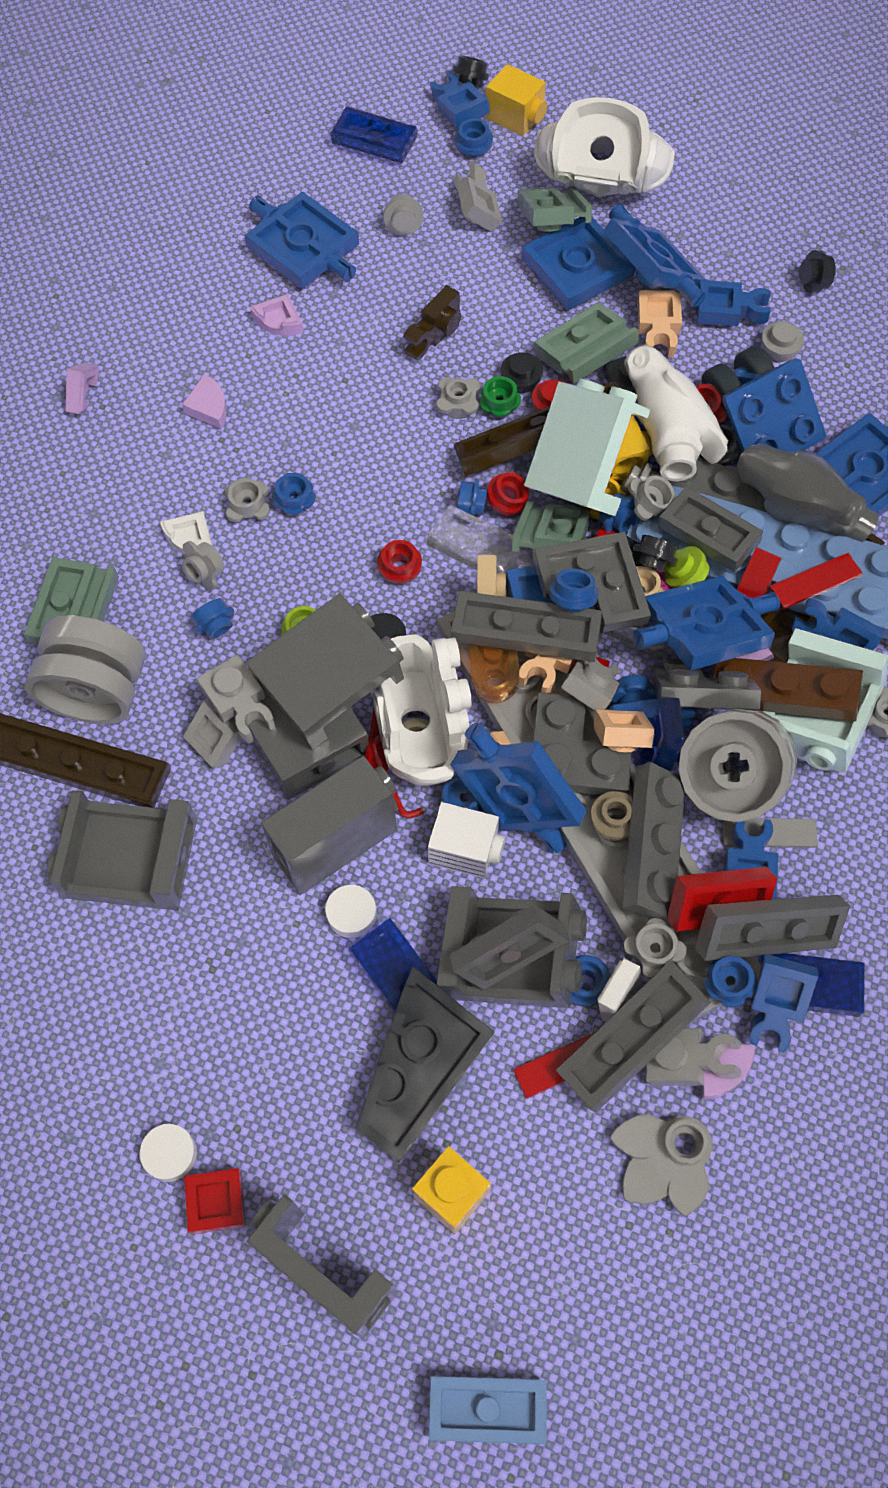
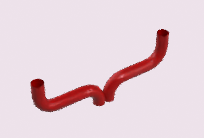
(407, 814)

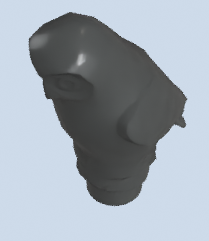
(805, 491)

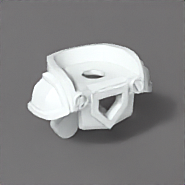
(599, 124)
(427, 687)

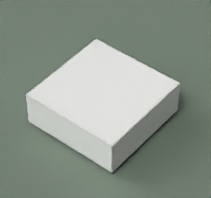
(620, 988)

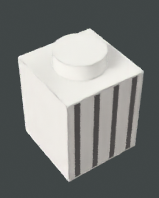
(465, 840)

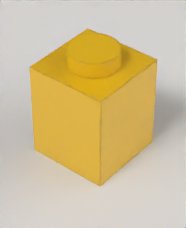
(516, 100)
(451, 1190)

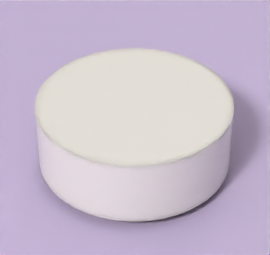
(351, 911)
(168, 1152)

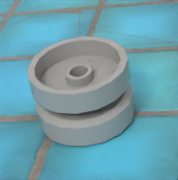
(85, 670)
(717, 785)

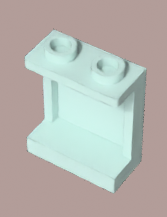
(582, 443)
(828, 741)

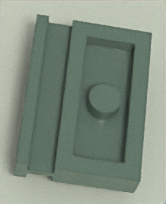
(550, 208)
(586, 342)
(550, 525)
(71, 590)

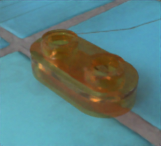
(493, 663)

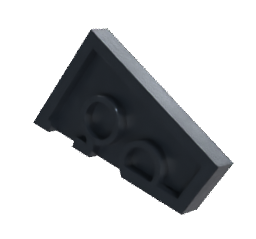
(419, 1064)

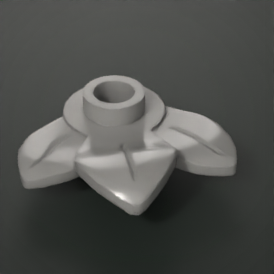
(658, 1167)

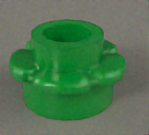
(499, 388)

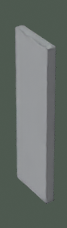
(786, 832)

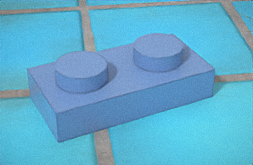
(488, 1410)

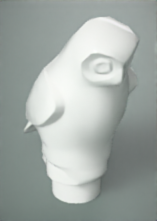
(678, 418)

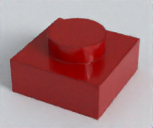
(214, 1201)

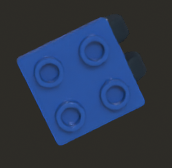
(767, 401)

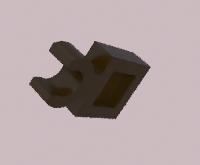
(437, 320)

